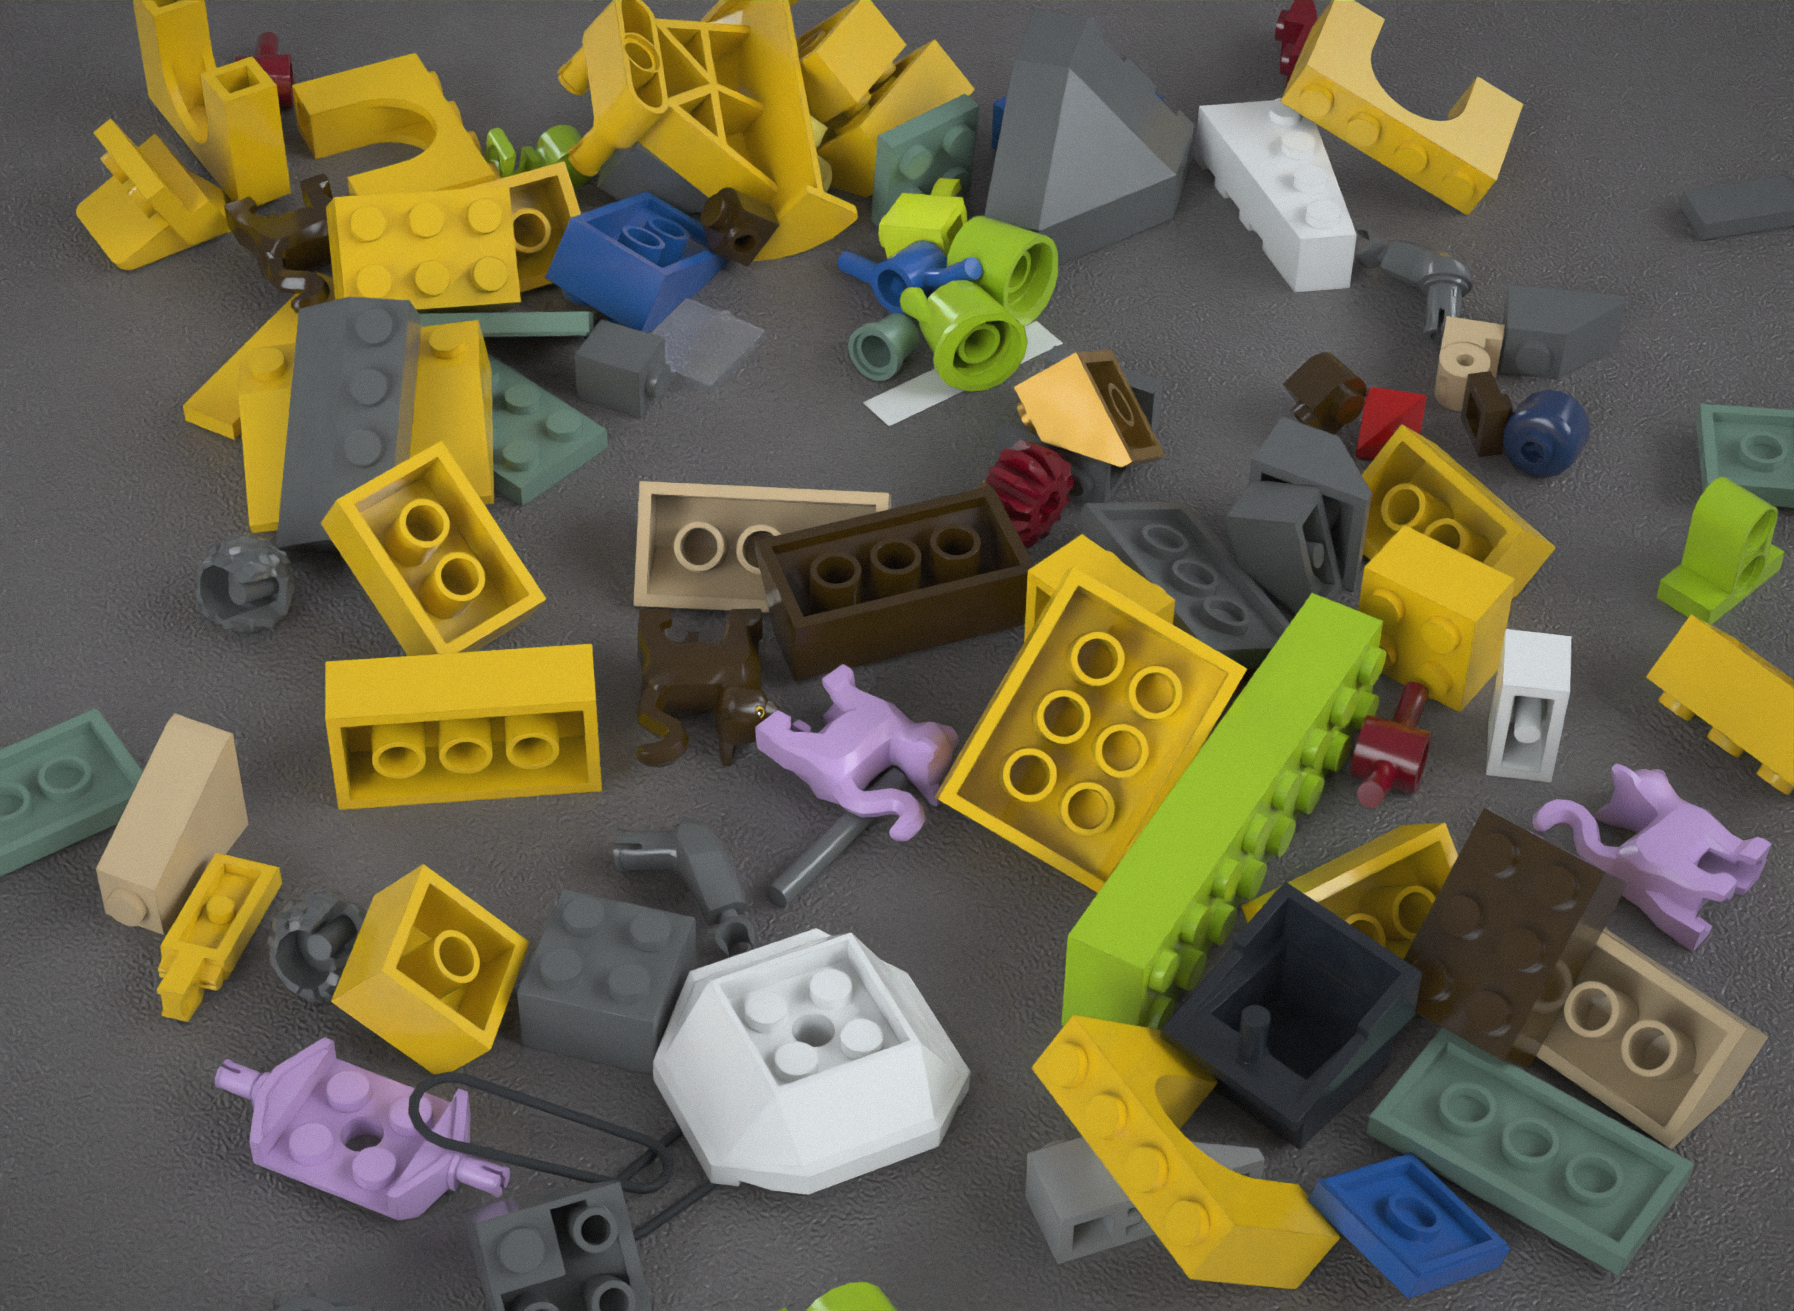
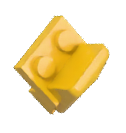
(149, 203)

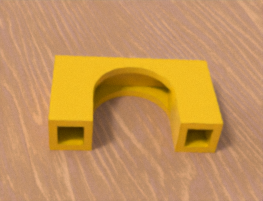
(1341, 94)
(398, 105)
(222, 112)
(1129, 1102)

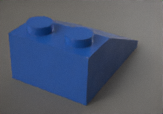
(634, 260)

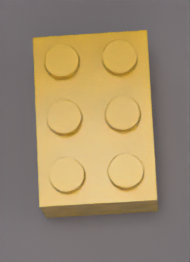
(426, 247)
(432, 557)

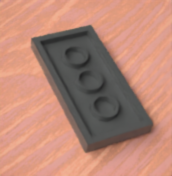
(1184, 558)

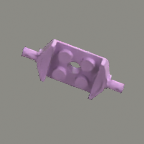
(320, 1103)

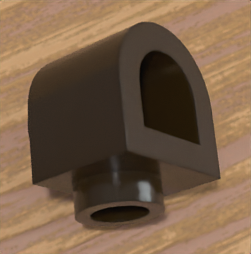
(733, 215)
(1326, 393)

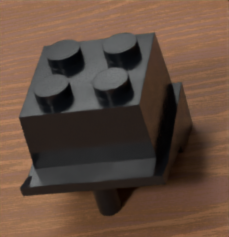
(1296, 1015)

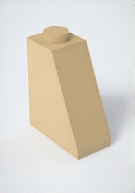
(173, 825)

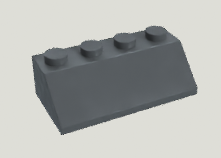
(345, 409)

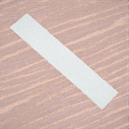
(931, 389)

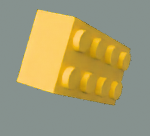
(463, 726)

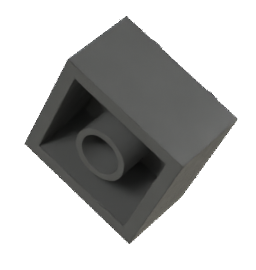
(606, 980)

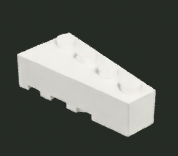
(1284, 188)

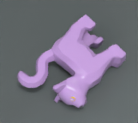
(858, 744)
(1672, 861)

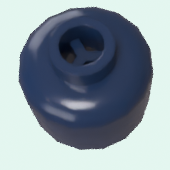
(1551, 431)

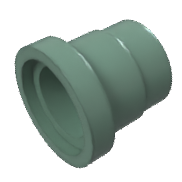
(882, 346)

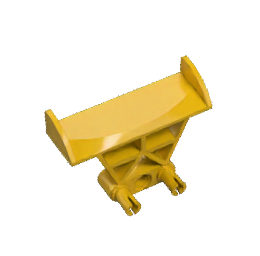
(714, 105)

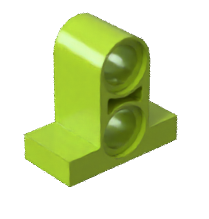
(1724, 553)

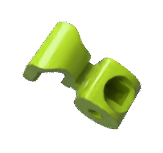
(550, 149)

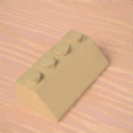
(701, 538)
(1648, 1042)

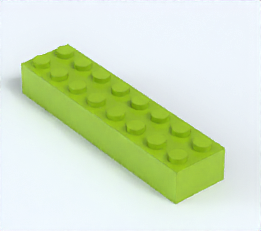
(1225, 820)

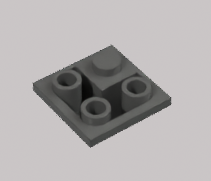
(558, 1251)

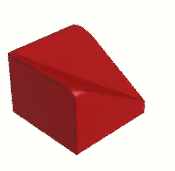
(1384, 414)

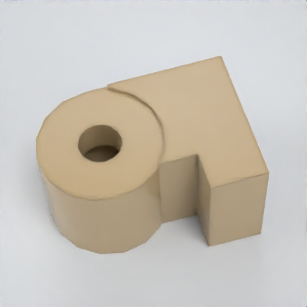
(1465, 349)

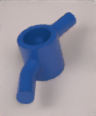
(914, 266)

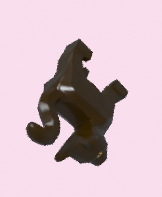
(289, 245)
(699, 679)

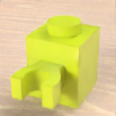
(924, 217)

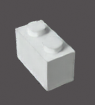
(1528, 705)

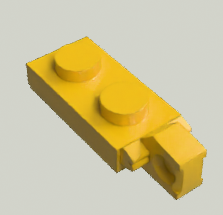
(213, 931)

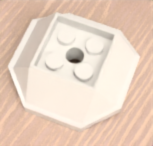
(806, 1065)

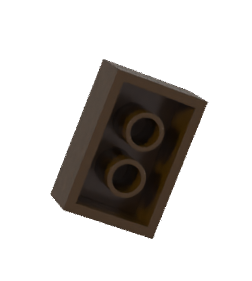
(1509, 938)

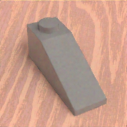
(1085, 1207)

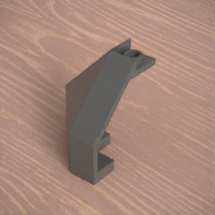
(1084, 141)

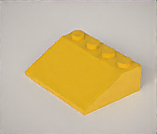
(449, 406)
(1089, 730)

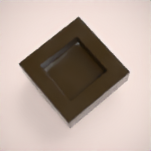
(1485, 413)

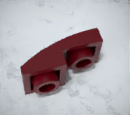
(1293, 30)

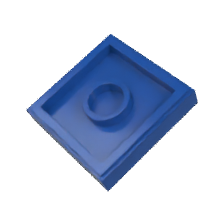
(1409, 1224)

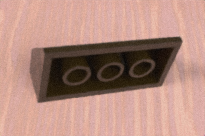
(894, 582)

